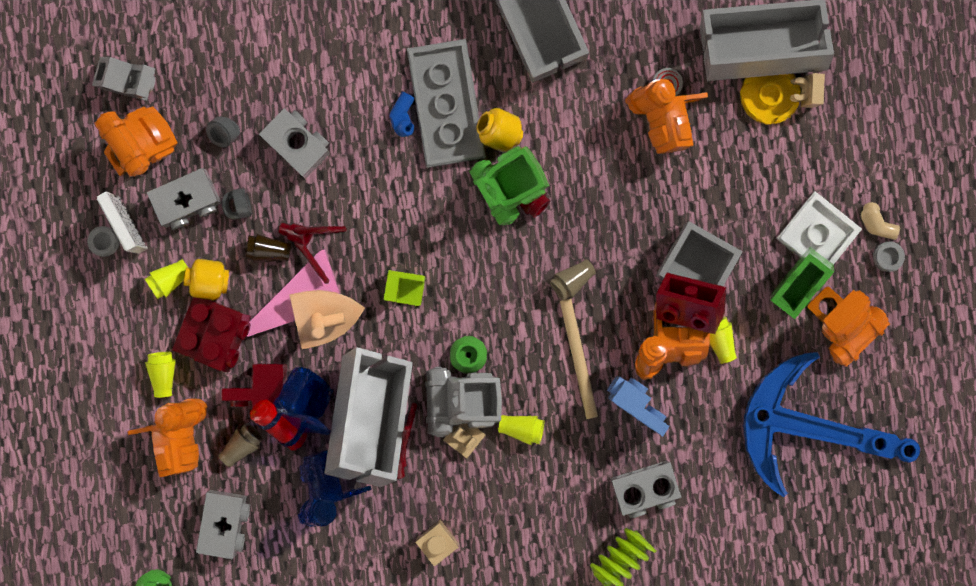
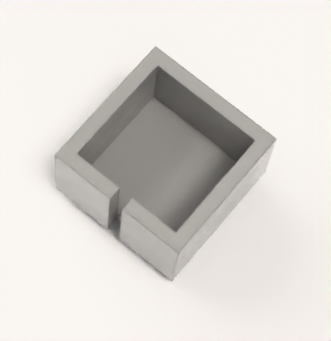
(700, 256)

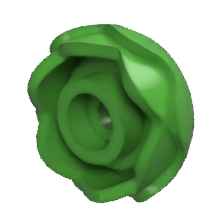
(477, 350)
(154, 578)

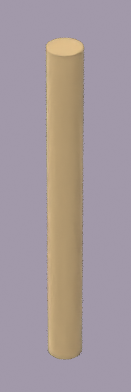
(578, 359)

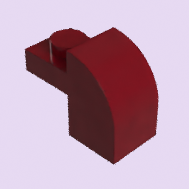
(266, 384)

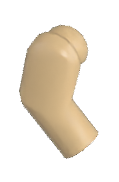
(875, 224)

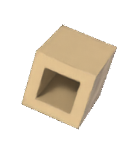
(437, 543)

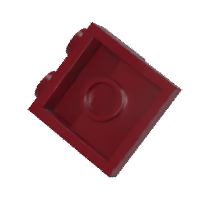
(212, 334)

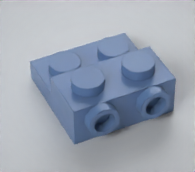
(632, 398)

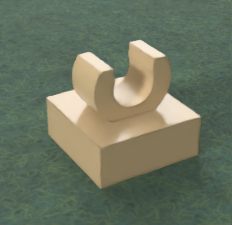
(811, 90)
(464, 439)

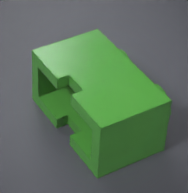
(802, 282)

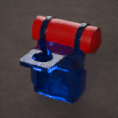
(295, 409)

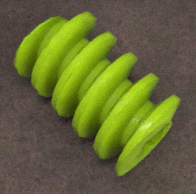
(622, 558)

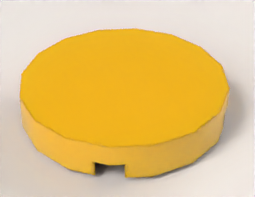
(769, 103)

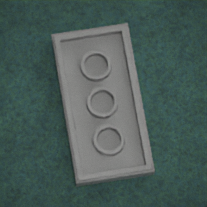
(445, 103)

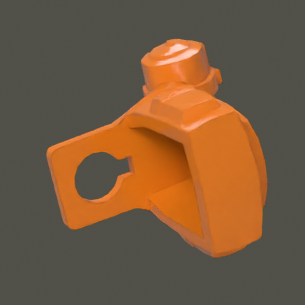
(665, 113)
(136, 139)
(850, 324)
(670, 345)
(173, 436)

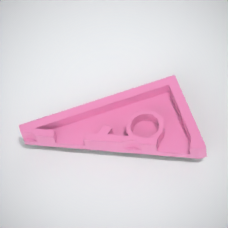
(279, 309)

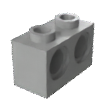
(644, 480)

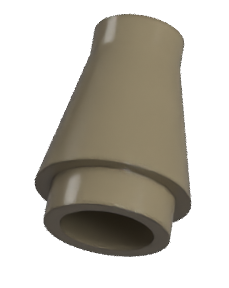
(571, 280)
(242, 443)

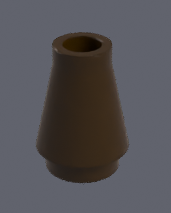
(266, 249)

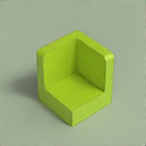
(404, 288)

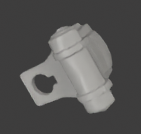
(459, 401)

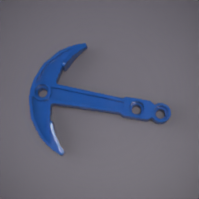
(768, 397)

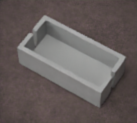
(543, 35)
(766, 40)
(368, 418)

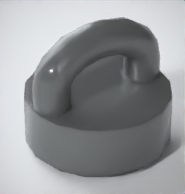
(222, 131)
(241, 202)

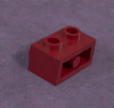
(690, 303)

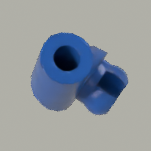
(399, 115)

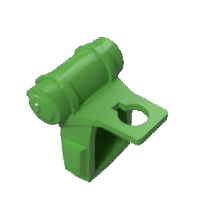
(510, 182)

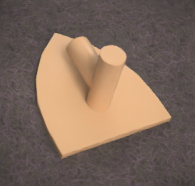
(323, 316)

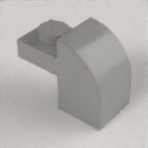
(124, 78)

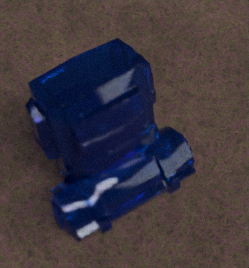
(322, 491)

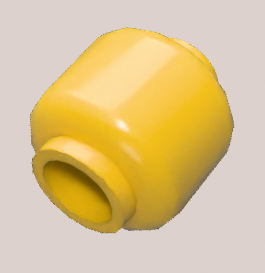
(499, 129)
(206, 279)

